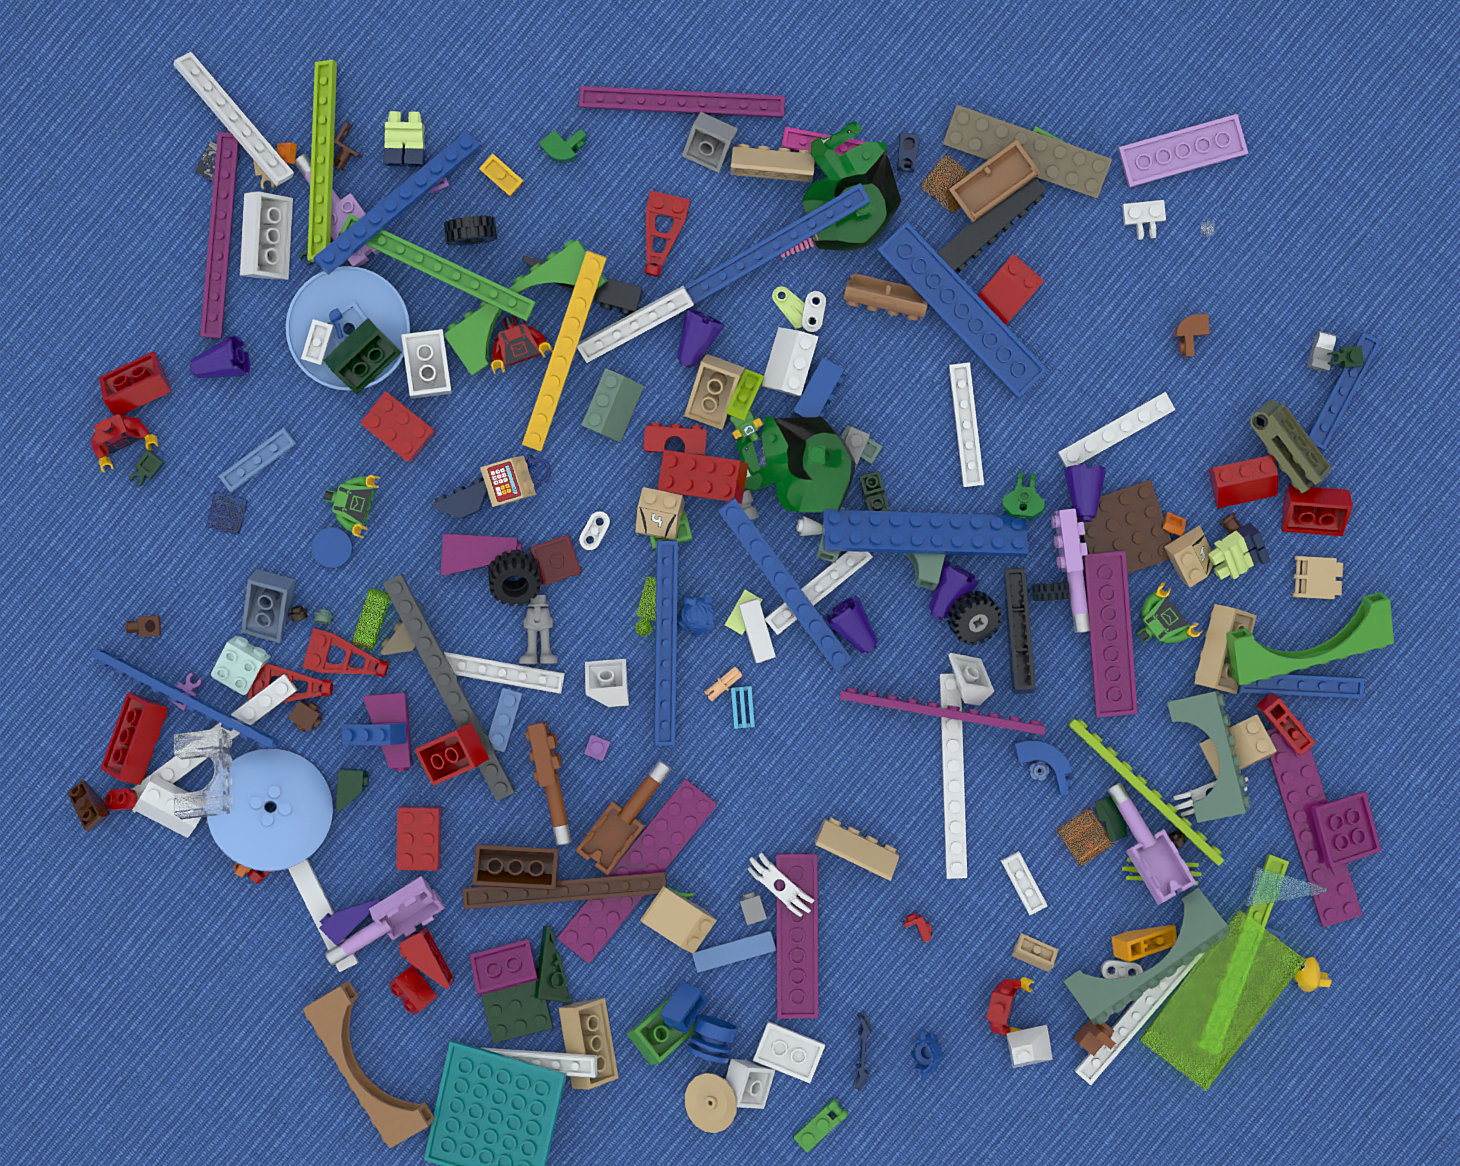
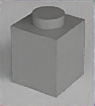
(752, 908)

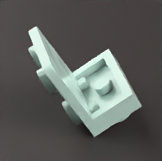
(239, 664)

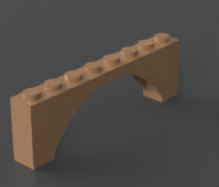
(391, 1116)

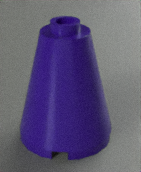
(697, 336)
(222, 360)
(1085, 489)
(951, 585)
(853, 624)

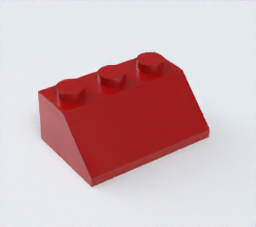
(134, 384)
(1244, 481)
(1316, 511)

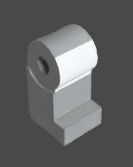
(1318, 357)

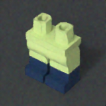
(404, 141)
(1239, 552)

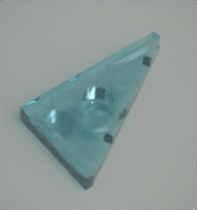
(1273, 886)

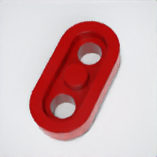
(120, 799)

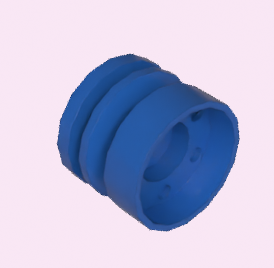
(710, 1043)

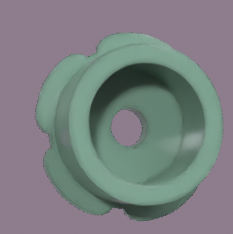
(323, 617)

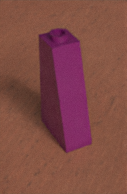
(472, 552)
(392, 709)

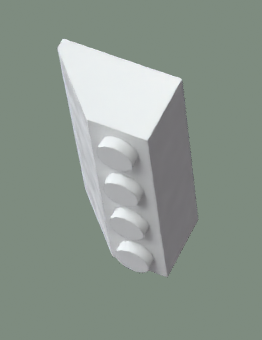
(266, 236)

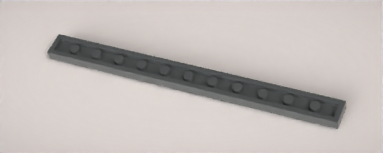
(446, 680)

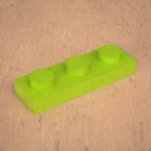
(744, 394)

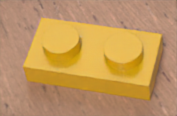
(501, 175)

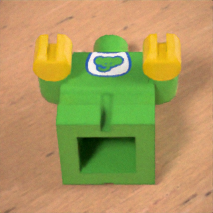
(747, 427)

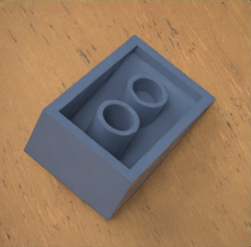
(267, 605)

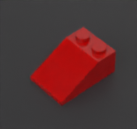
(1010, 288)
(425, 955)

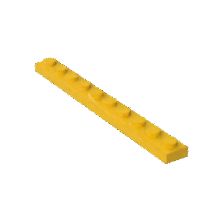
(564, 350)

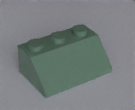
(612, 405)

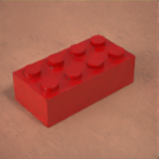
(702, 476)

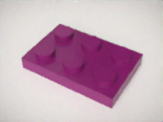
(503, 967)

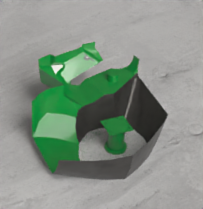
(863, 165)
(802, 462)

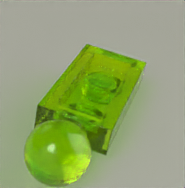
(646, 607)

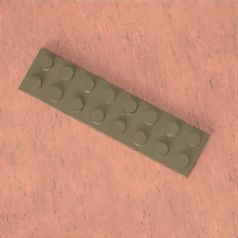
(1055, 159)

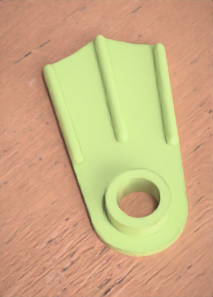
(790, 306)

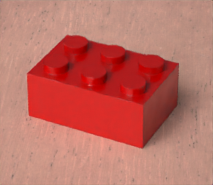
(398, 427)
(451, 754)
(419, 837)

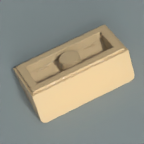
(1035, 952)

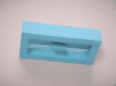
(744, 724)

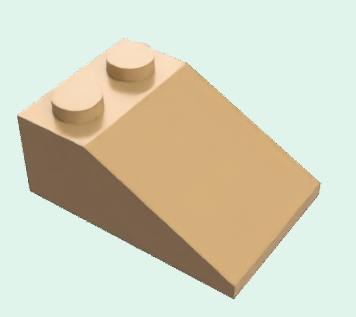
(713, 391)
(1251, 745)
(678, 919)

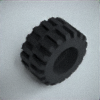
(514, 591)

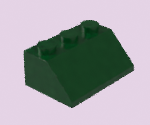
(362, 356)

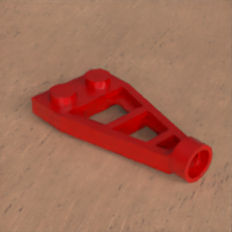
(666, 206)
(319, 650)
(265, 674)

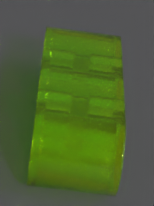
(371, 618)

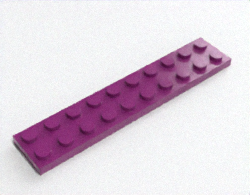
(1300, 791)
(648, 854)

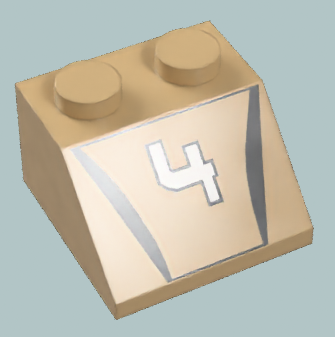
(659, 513)
(1191, 556)

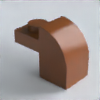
(1187, 329)
(1094, 1037)

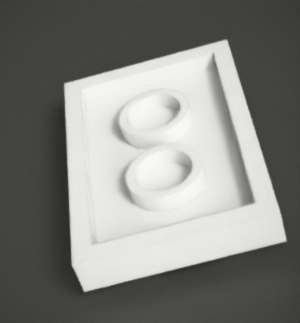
(789, 1052)

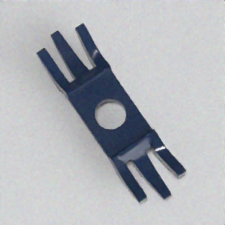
(863, 1074)

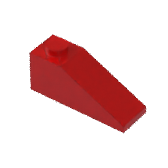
(1285, 723)

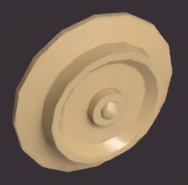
(710, 1103)

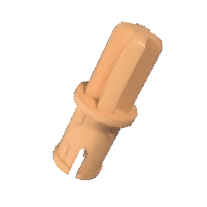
(723, 683)

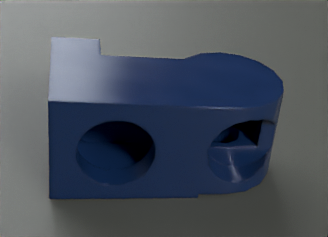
(907, 152)

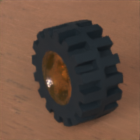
(1050, 591)

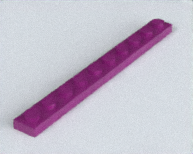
(681, 101)
(219, 236)
(951, 712)

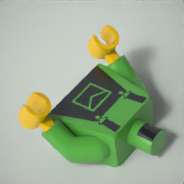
(353, 502)
(1164, 620)

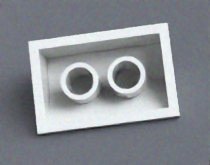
(789, 361)
(158, 804)

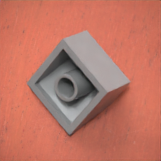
(709, 142)

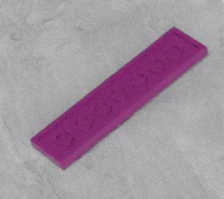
(1110, 633)
(797, 940)

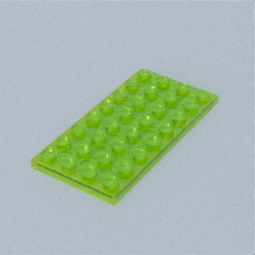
(1222, 1000)

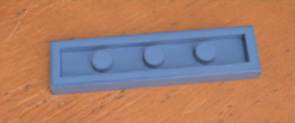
(257, 460)
(734, 951)

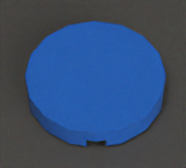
(332, 547)

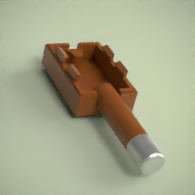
(547, 776)
(618, 824)

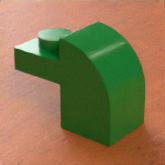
(560, 150)

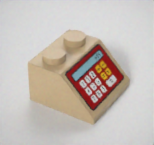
(508, 481)

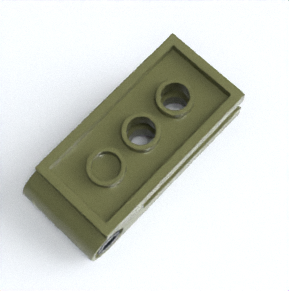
(1290, 445)

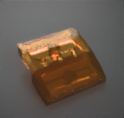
(941, 179)
(1084, 837)

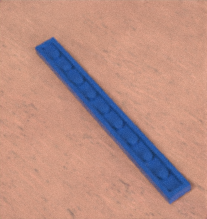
(397, 203)
(784, 584)
(665, 642)
(178, 695)

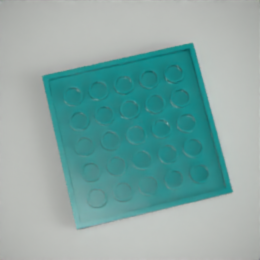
(493, 1110)

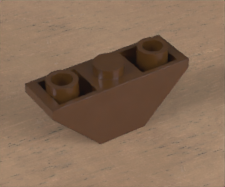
(88, 806)

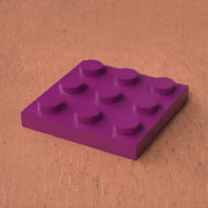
(1346, 829)

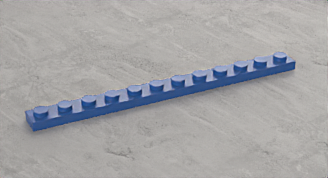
(776, 244)

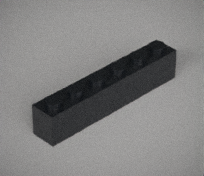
(985, 229)

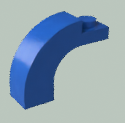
(1033, 749)

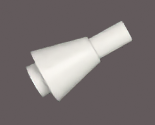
(808, 527)

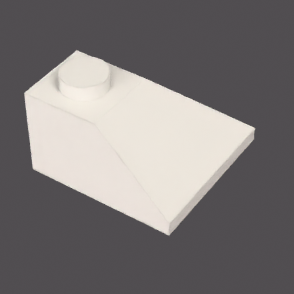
(971, 678)
(607, 682)
(1029, 1046)
(750, 1082)

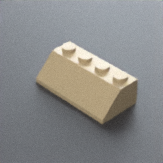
(772, 163)
(1214, 662)
(856, 848)
(589, 1033)

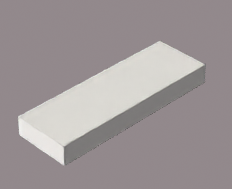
(756, 630)
(1024, 883)

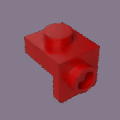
(923, 927)

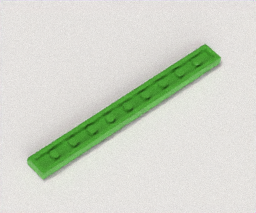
(448, 272)

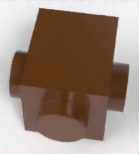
(306, 716)

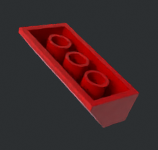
(134, 738)

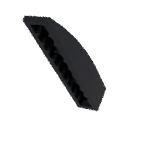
(611, 294)
(1019, 632)

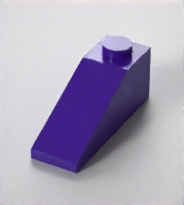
(342, 922)

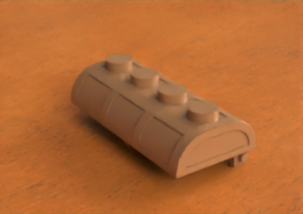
(994, 181)
(885, 295)

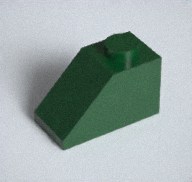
(350, 785)

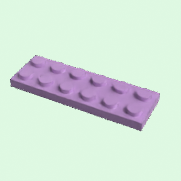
(1183, 150)

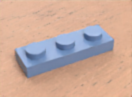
(504, 718)

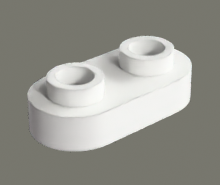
(813, 311)
(594, 530)
(1120, 969)

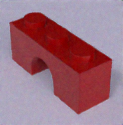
(657, 436)

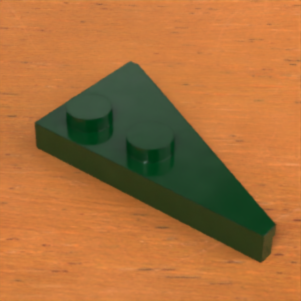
(550, 974)

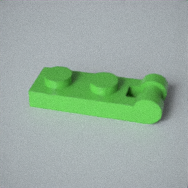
(820, 1125)

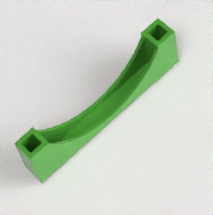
(473, 335)
(1367, 630)

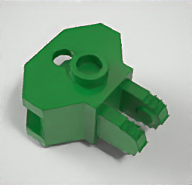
(1024, 497)

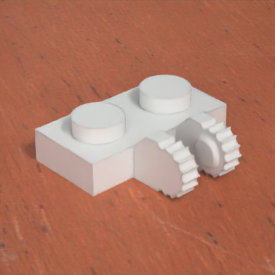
(1143, 213)

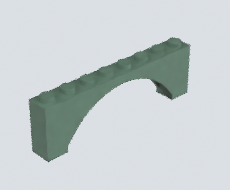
(1103, 996)

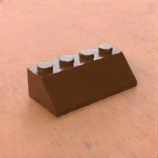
(516, 867)

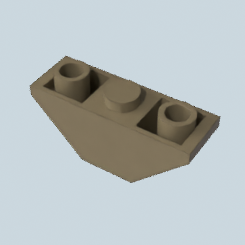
(400, 640)

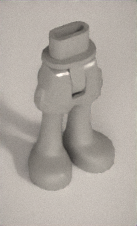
(537, 620)

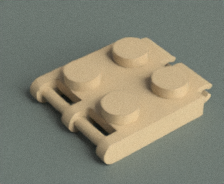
(1317, 577)

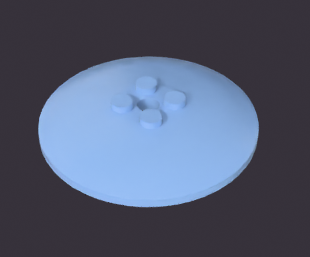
(358, 296)
(290, 832)

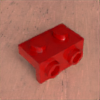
(412, 990)

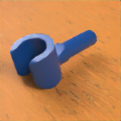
(334, 316)

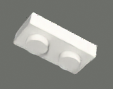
(317, 342)

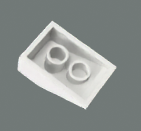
(426, 364)

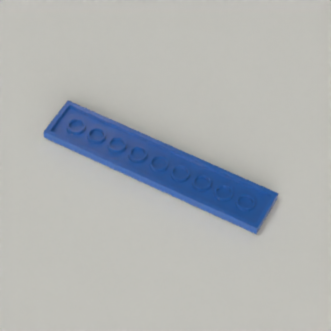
(962, 310)
(924, 533)

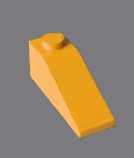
(1143, 942)

